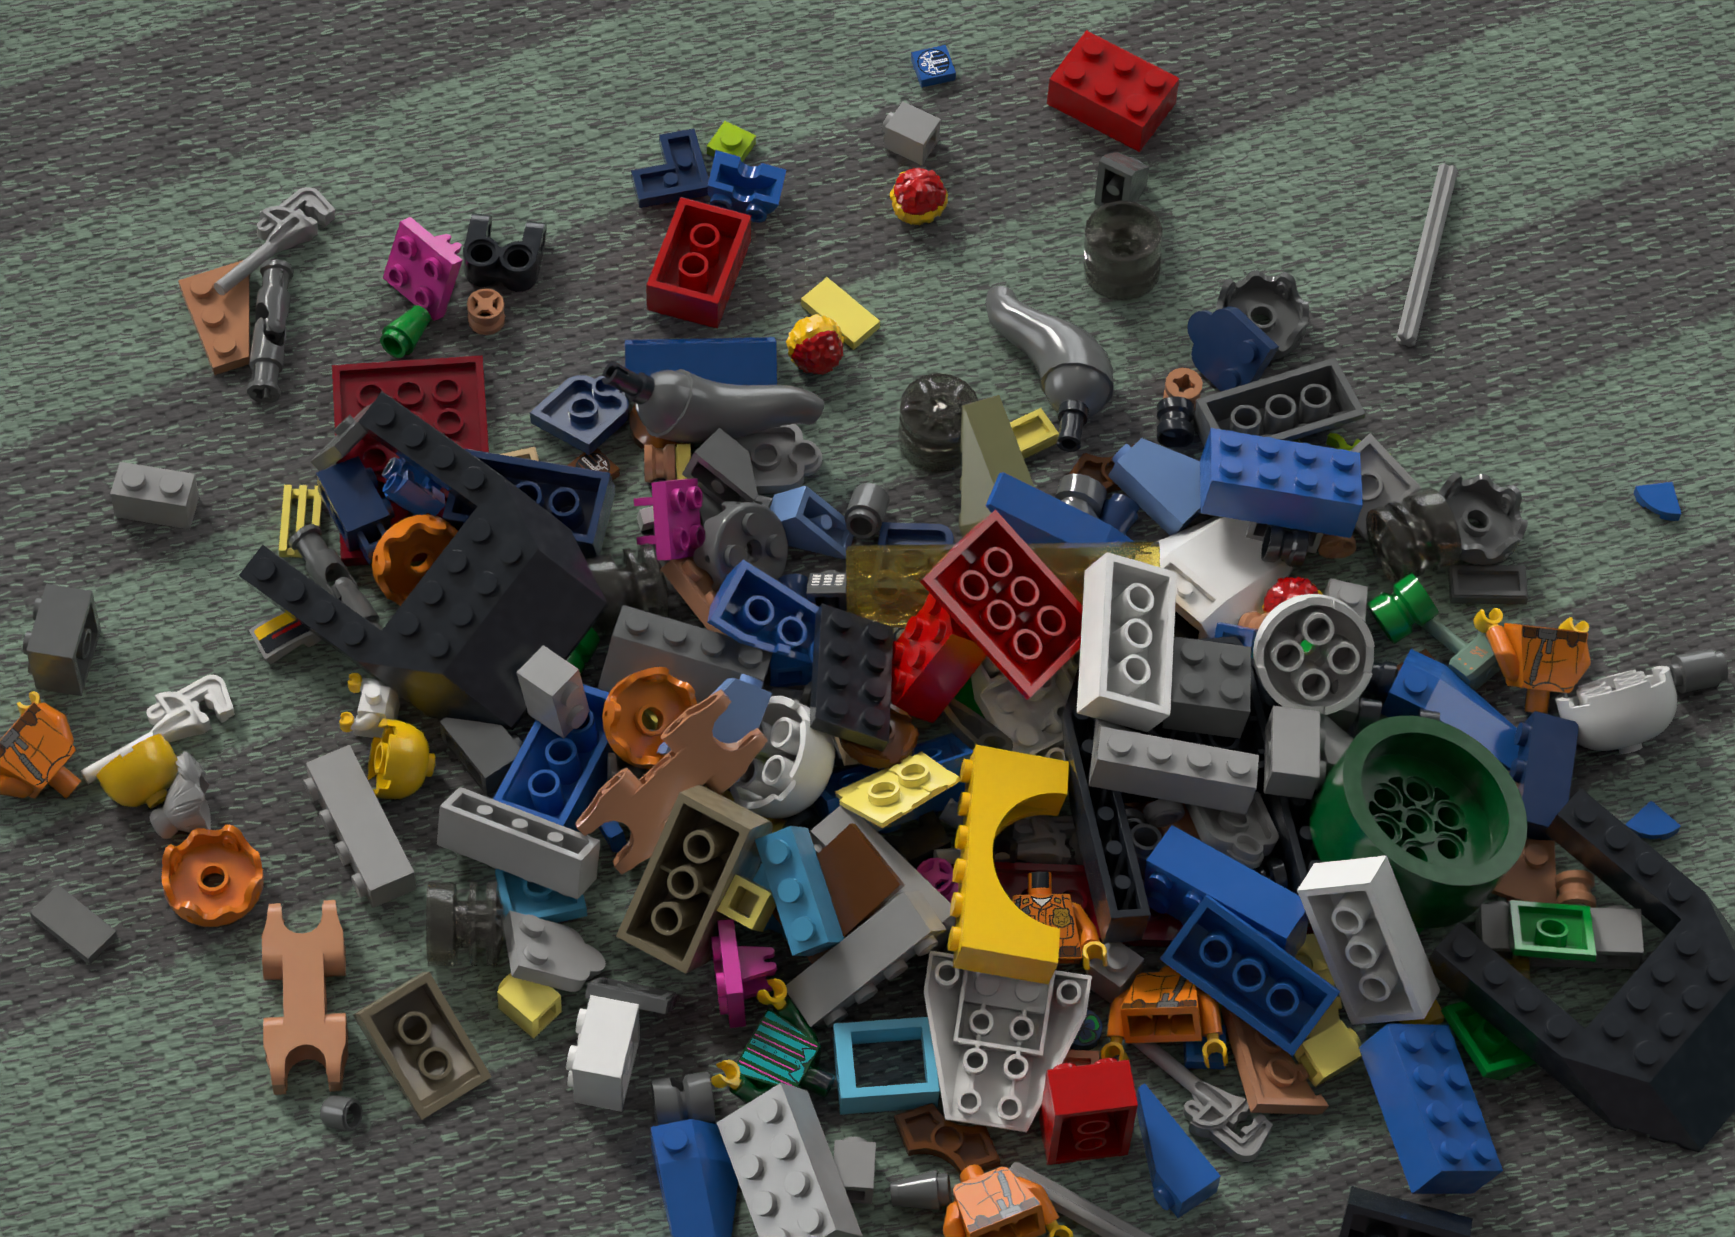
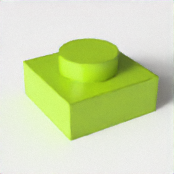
(731, 141)

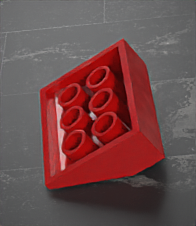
(1008, 603)

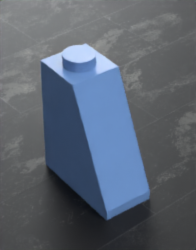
(1160, 483)
(743, 712)

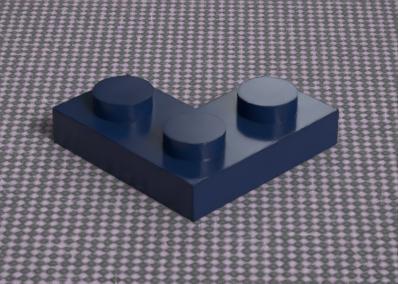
(680, 176)

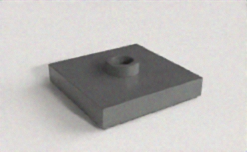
(348, 435)
(647, 997)

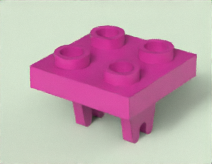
(423, 267)
(675, 518)
(738, 972)

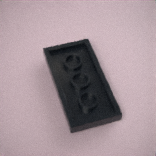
(851, 677)

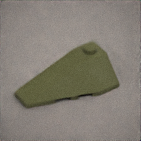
(986, 450)

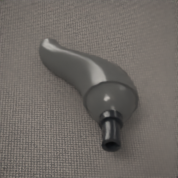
(1069, 360)
(691, 408)

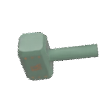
(1473, 661)

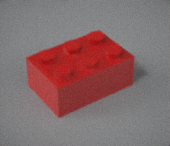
(1112, 91)
(698, 262)
(931, 662)
(1088, 1111)

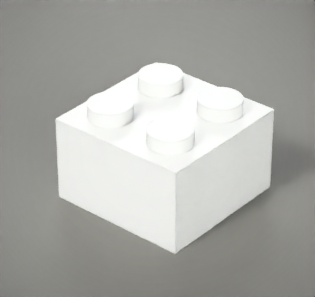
(604, 1052)

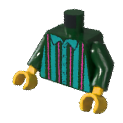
(778, 1052)

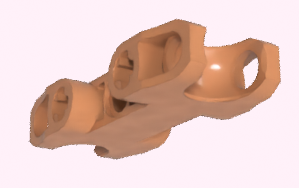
(693, 761)
(306, 1027)

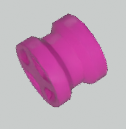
(937, 871)

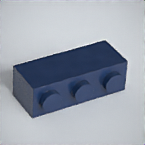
(1544, 768)

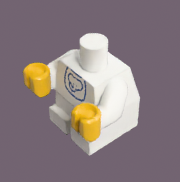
(375, 704)

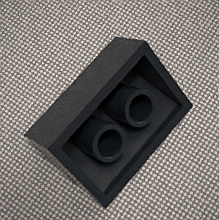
(1386, 1216)

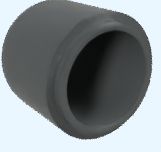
(335, 1109)

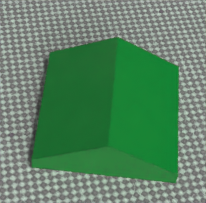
(1551, 931)
(1488, 1048)

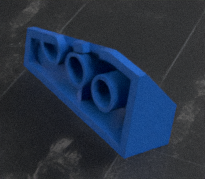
(1044, 518)
(764, 613)
(1437, 688)
(695, 1178)

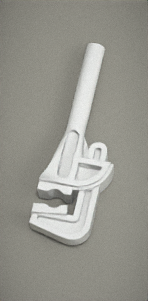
(177, 716)

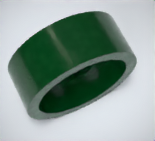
(1430, 806)

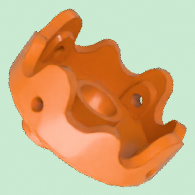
(400, 544)
(623, 710)
(207, 853)

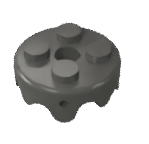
(1274, 298)
(1495, 510)
(732, 530)

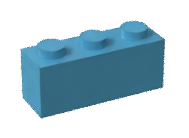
(799, 891)

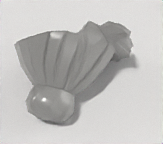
(185, 801)

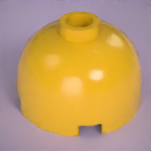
(399, 760)
(141, 774)

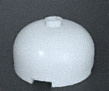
(1339, 651)
(1621, 717)
(791, 765)

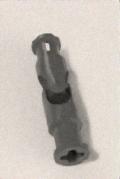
(271, 315)
(326, 566)

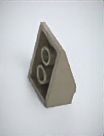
(422, 1044)

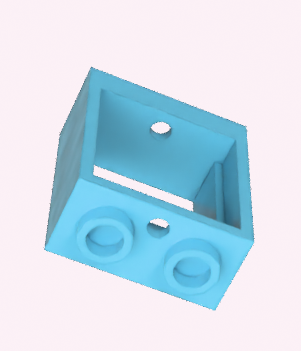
(889, 1097)

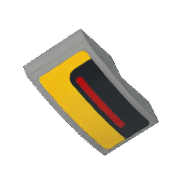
(281, 635)

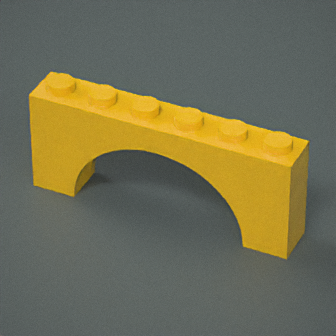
(990, 929)

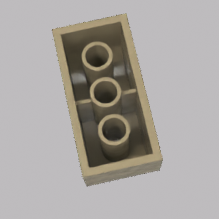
(689, 875)

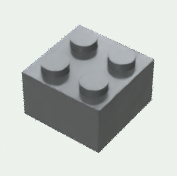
(62, 639)
(1209, 688)

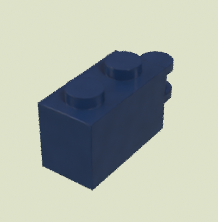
(355, 504)

